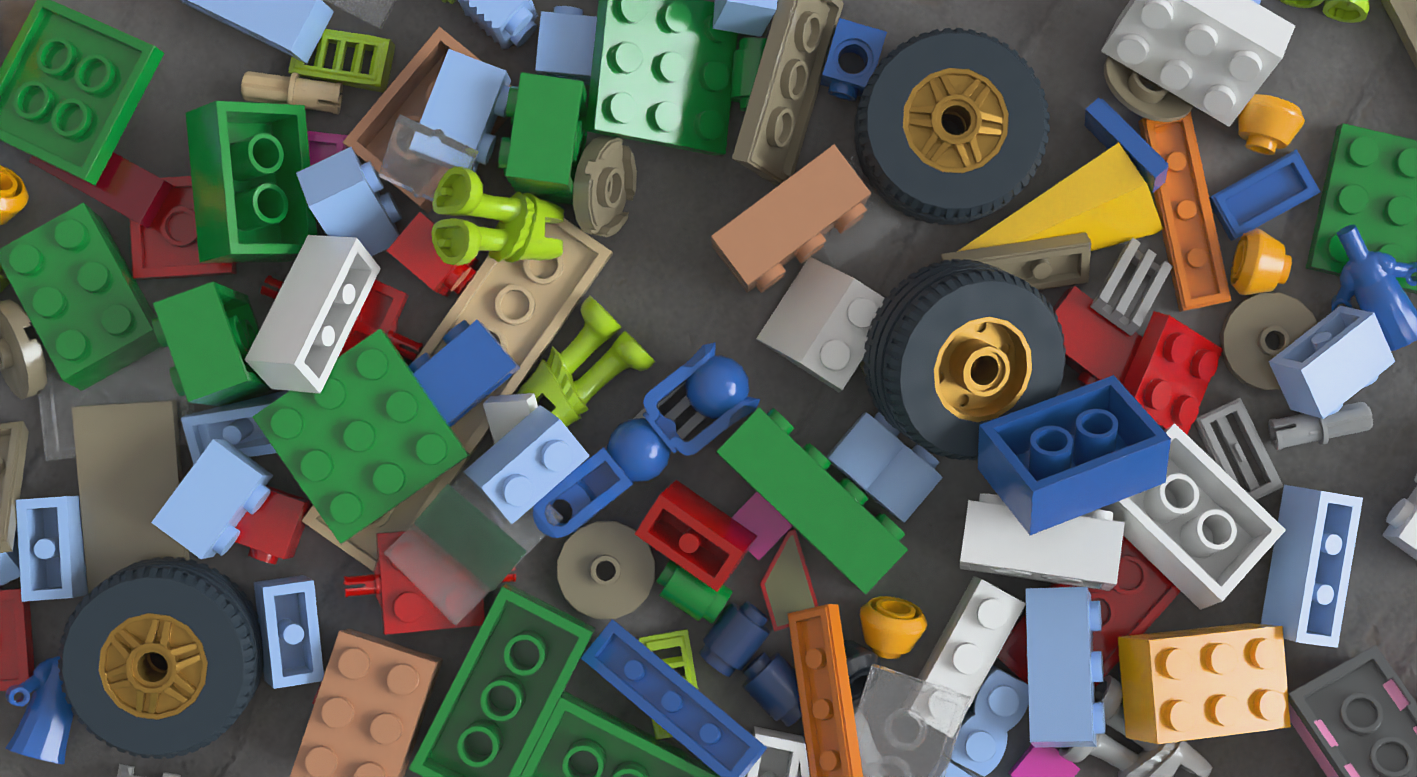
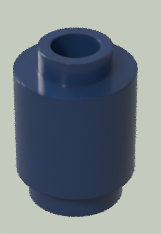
(735, 638)
(774, 687)

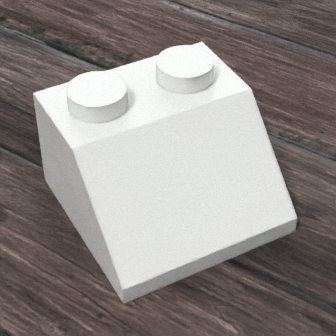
(823, 323)

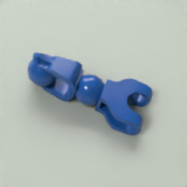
(643, 446)

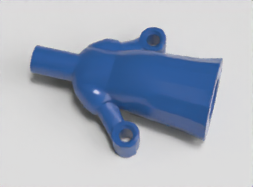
(1374, 283)
(47, 717)

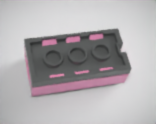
(1358, 719)

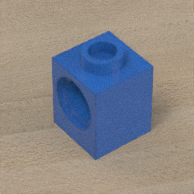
(856, 39)

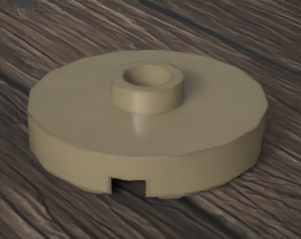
(602, 186)
(1246, 330)
(20, 358)
(600, 596)

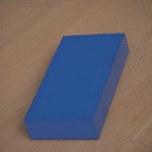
(1112, 128)
(1263, 195)

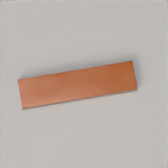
(1187, 216)
(825, 692)

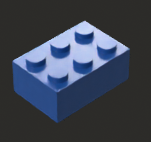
(1073, 454)

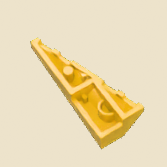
(1100, 198)

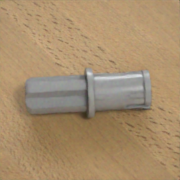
(1307, 428)

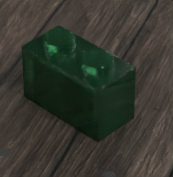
(468, 538)

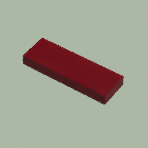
(121, 187)

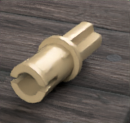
(292, 91)

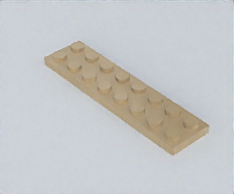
(524, 311)

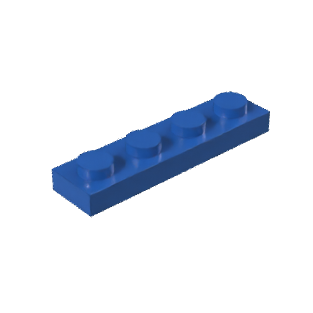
(673, 702)

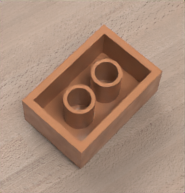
(407, 97)
(792, 221)
(367, 709)

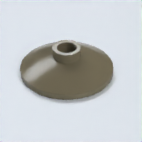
(1143, 95)

